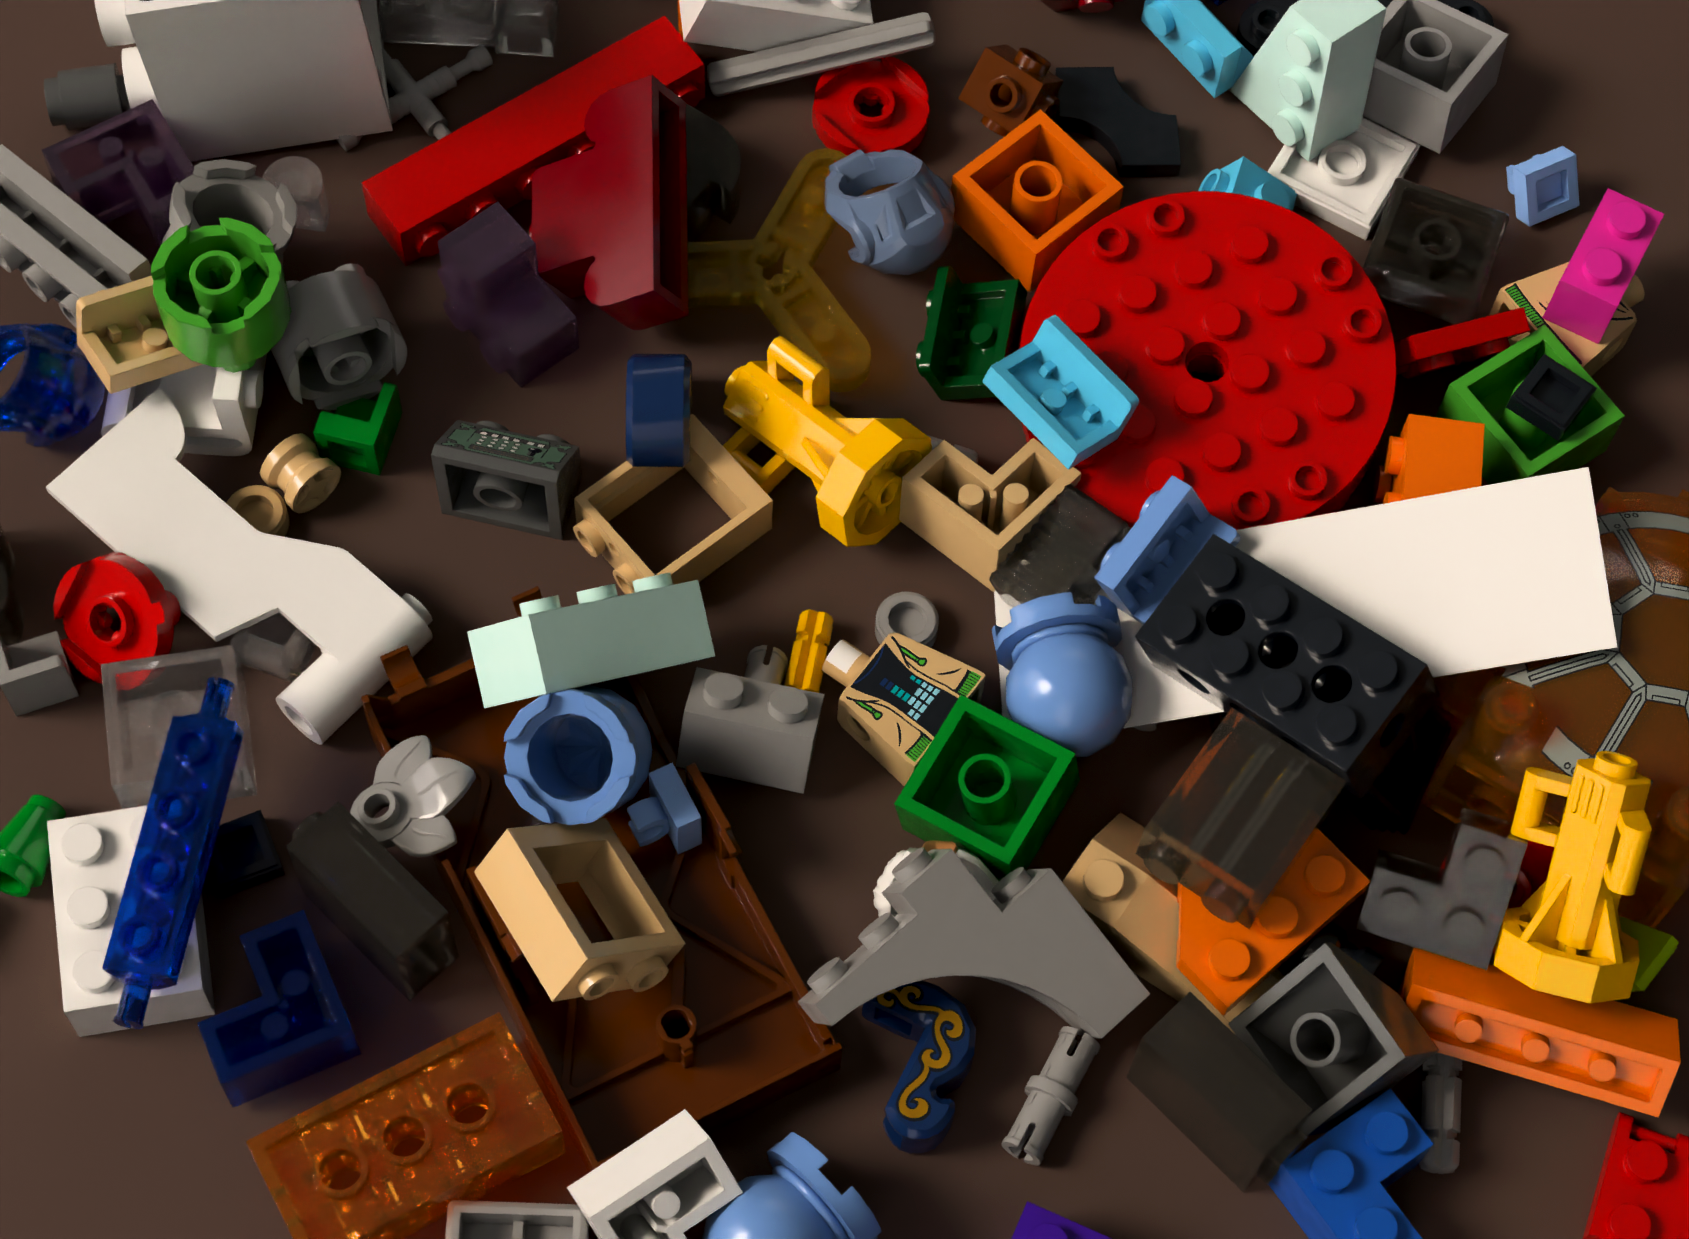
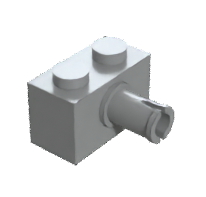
(751, 724)

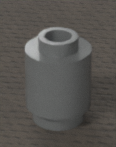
(85, 96)

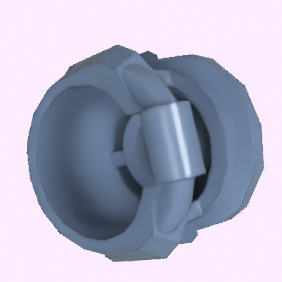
(897, 227)

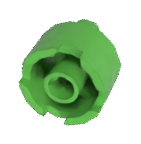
(221, 293)

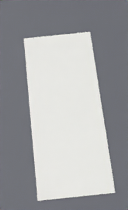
(1444, 576)

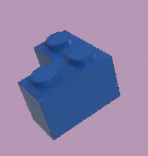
(1342, 1177)

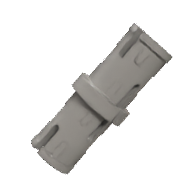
(1051, 1095)

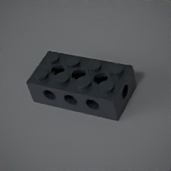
(1283, 624)

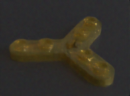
(798, 299)

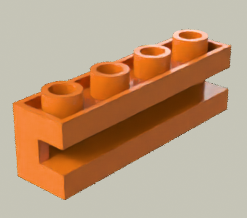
(1573, 1045)

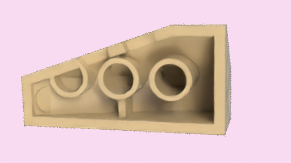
(1139, 912)

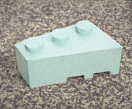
(1314, 72)
(592, 640)

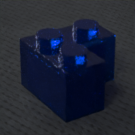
(289, 1029)

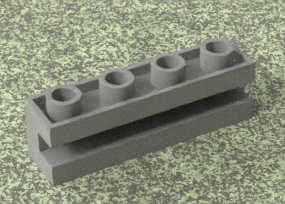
(57, 242)

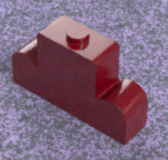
(618, 212)

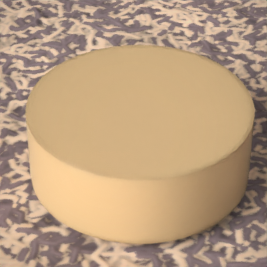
(261, 508)

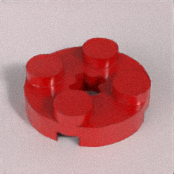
(888, 82)
(137, 596)

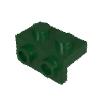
(968, 333)

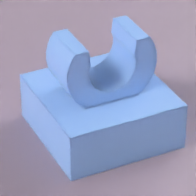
(1544, 185)
(666, 812)

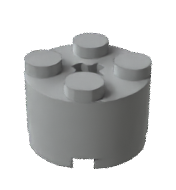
(338, 339)

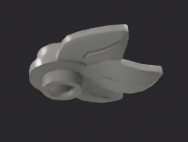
(418, 798)

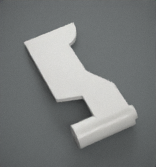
(235, 576)

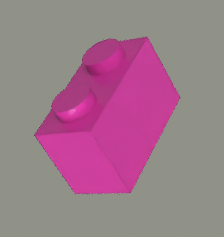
(1603, 265)

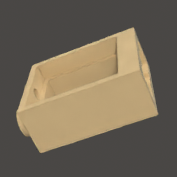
(715, 472)
(521, 884)

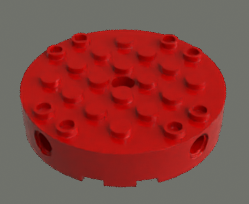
(1260, 307)

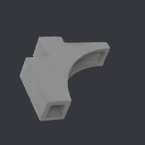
(949, 926)

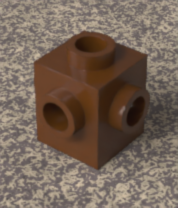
(1011, 87)

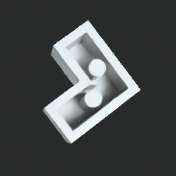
(657, 1184)

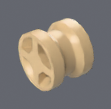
(300, 473)

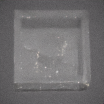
(139, 709)

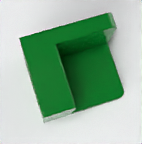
(360, 431)

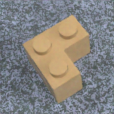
(978, 514)

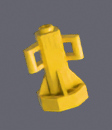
(850, 460)
(1570, 929)

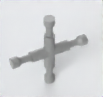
(417, 96)

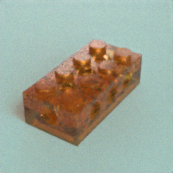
(406, 1102)

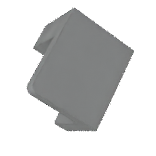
(35, 673)

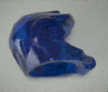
(55, 386)

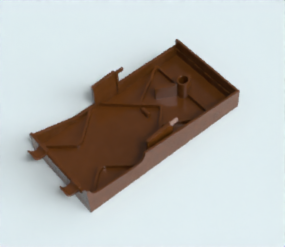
(706, 1038)

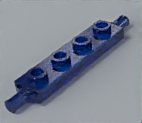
(173, 852)

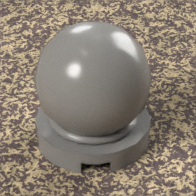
(233, 191)

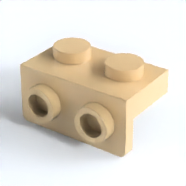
(126, 336)

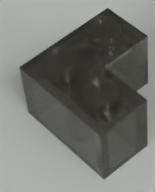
(1449, 908)

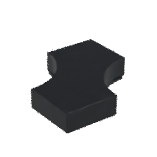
(1134, 136)

